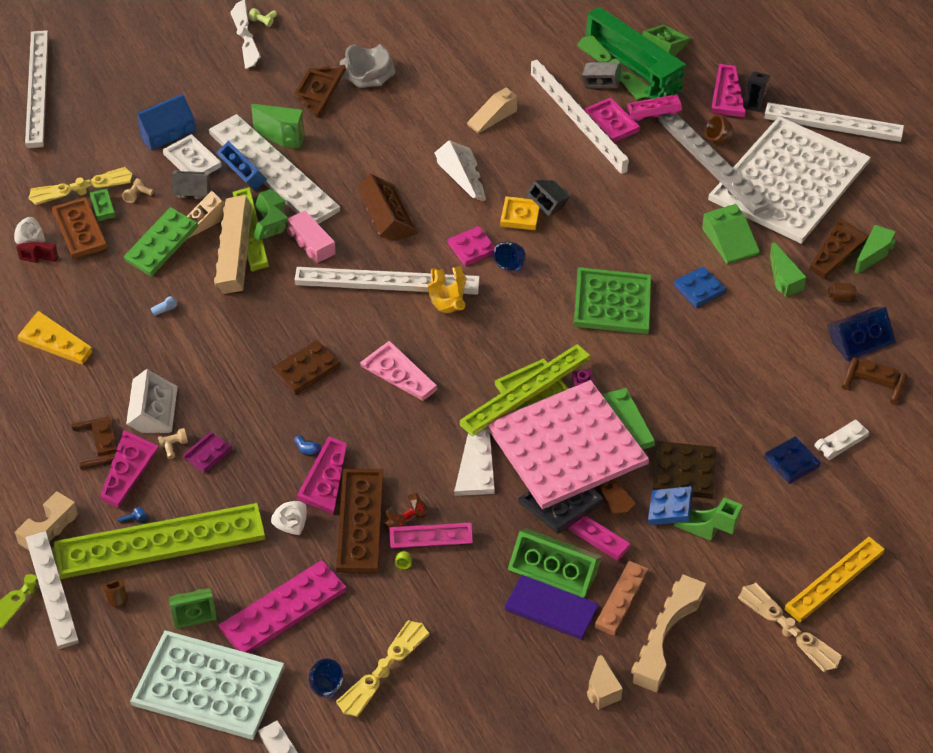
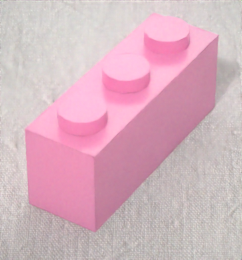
(310, 236)

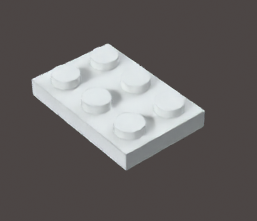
(191, 156)

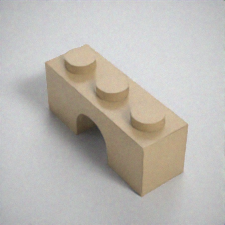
(60, 513)

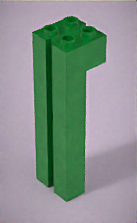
(637, 53)

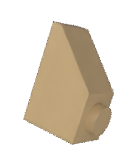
(603, 685)

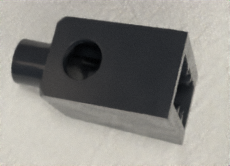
(757, 85)
(548, 196)

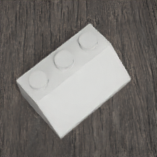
(151, 403)

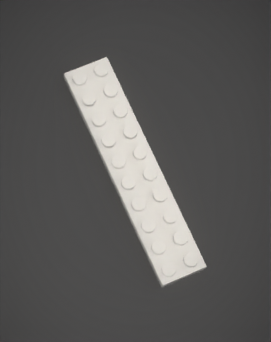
(281, 174)

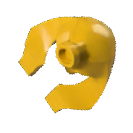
(447, 298)

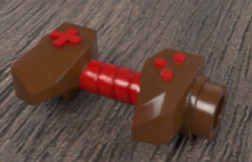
(418, 509)

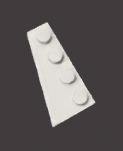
(476, 466)

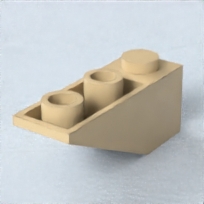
(207, 213)

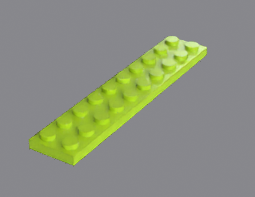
(158, 540)

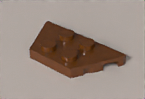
(318, 87)

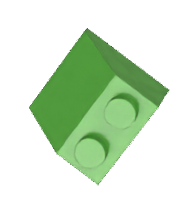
(192, 608)

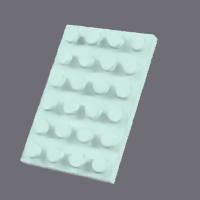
(208, 684)

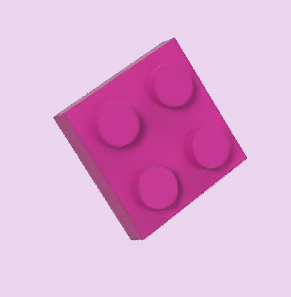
(471, 246)

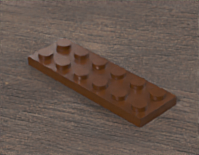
(360, 521)

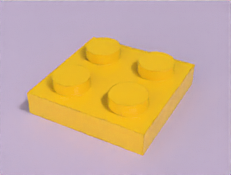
(519, 213)

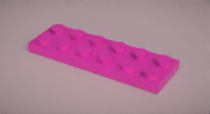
(282, 608)

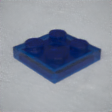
(792, 460)

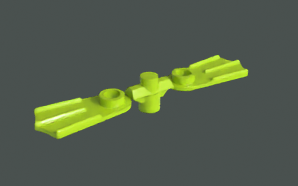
(8, 606)

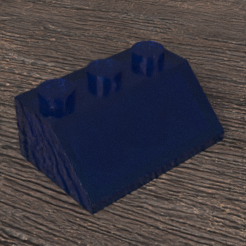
(862, 332)

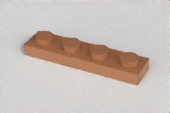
(621, 598)

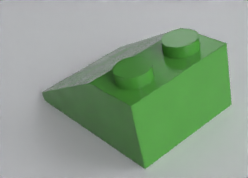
(667, 38)
(279, 124)
(730, 233)

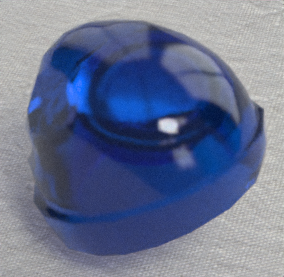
(509, 255)
(326, 677)

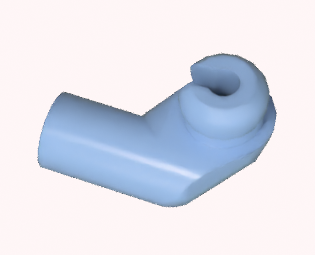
(169, 304)

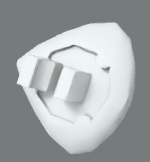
(29, 231)
(290, 517)

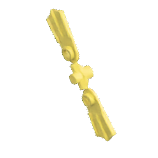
(111, 178)
(360, 694)

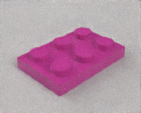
(654, 107)
(612, 119)

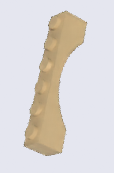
(685, 600)

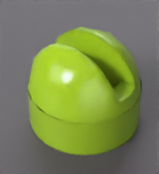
(403, 560)

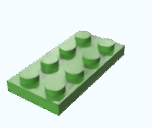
(160, 241)

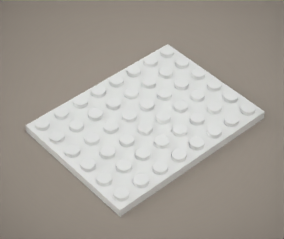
(797, 176)

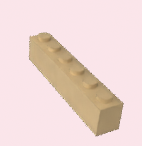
(233, 244)

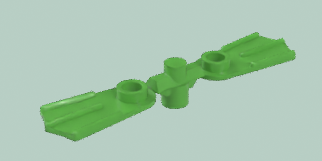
(596, 50)

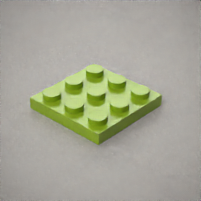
(511, 379)

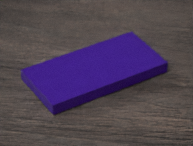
(551, 607)

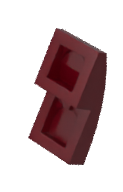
(35, 250)

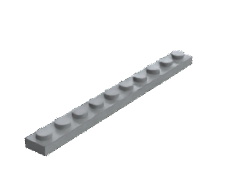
(714, 163)

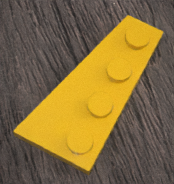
(53, 338)

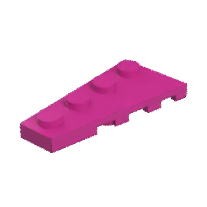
(727, 93)
(128, 465)
(323, 480)

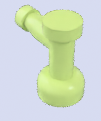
(255, 15)

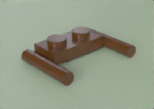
(876, 373)
(103, 437)

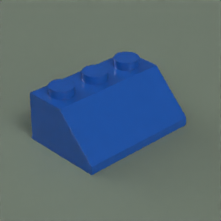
(166, 122)

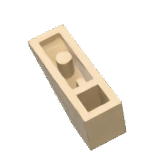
(494, 110)

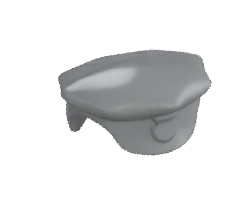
(367, 66)

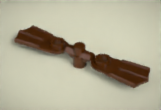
(617, 498)

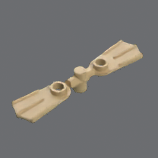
(816, 650)

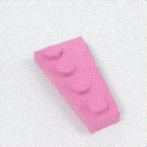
(398, 370)

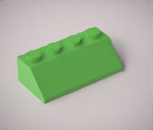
(554, 562)

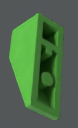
(876, 247)
(786, 274)

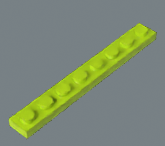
(524, 390)

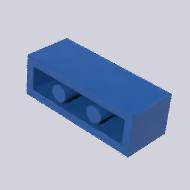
(241, 165)

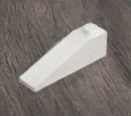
(460, 165)

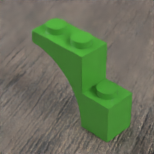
(271, 208)
(707, 522)

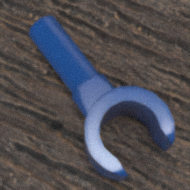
(138, 513)

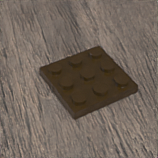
(685, 466)

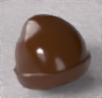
(719, 130)

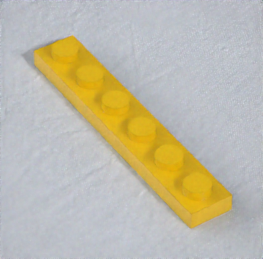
(834, 579)

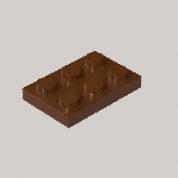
(305, 367)

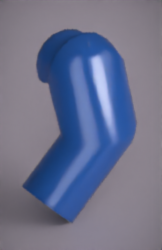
(307, 448)

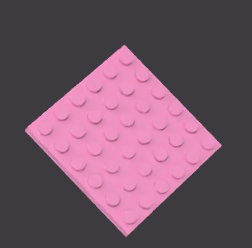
(567, 444)

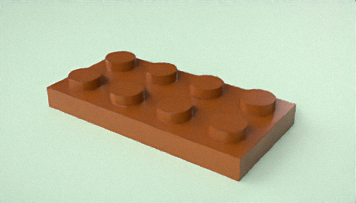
(79, 228)

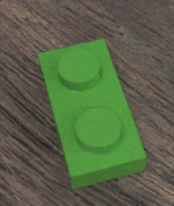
(102, 205)

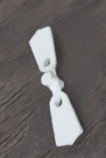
(250, 50)

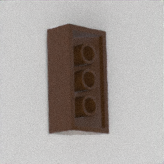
(386, 208)

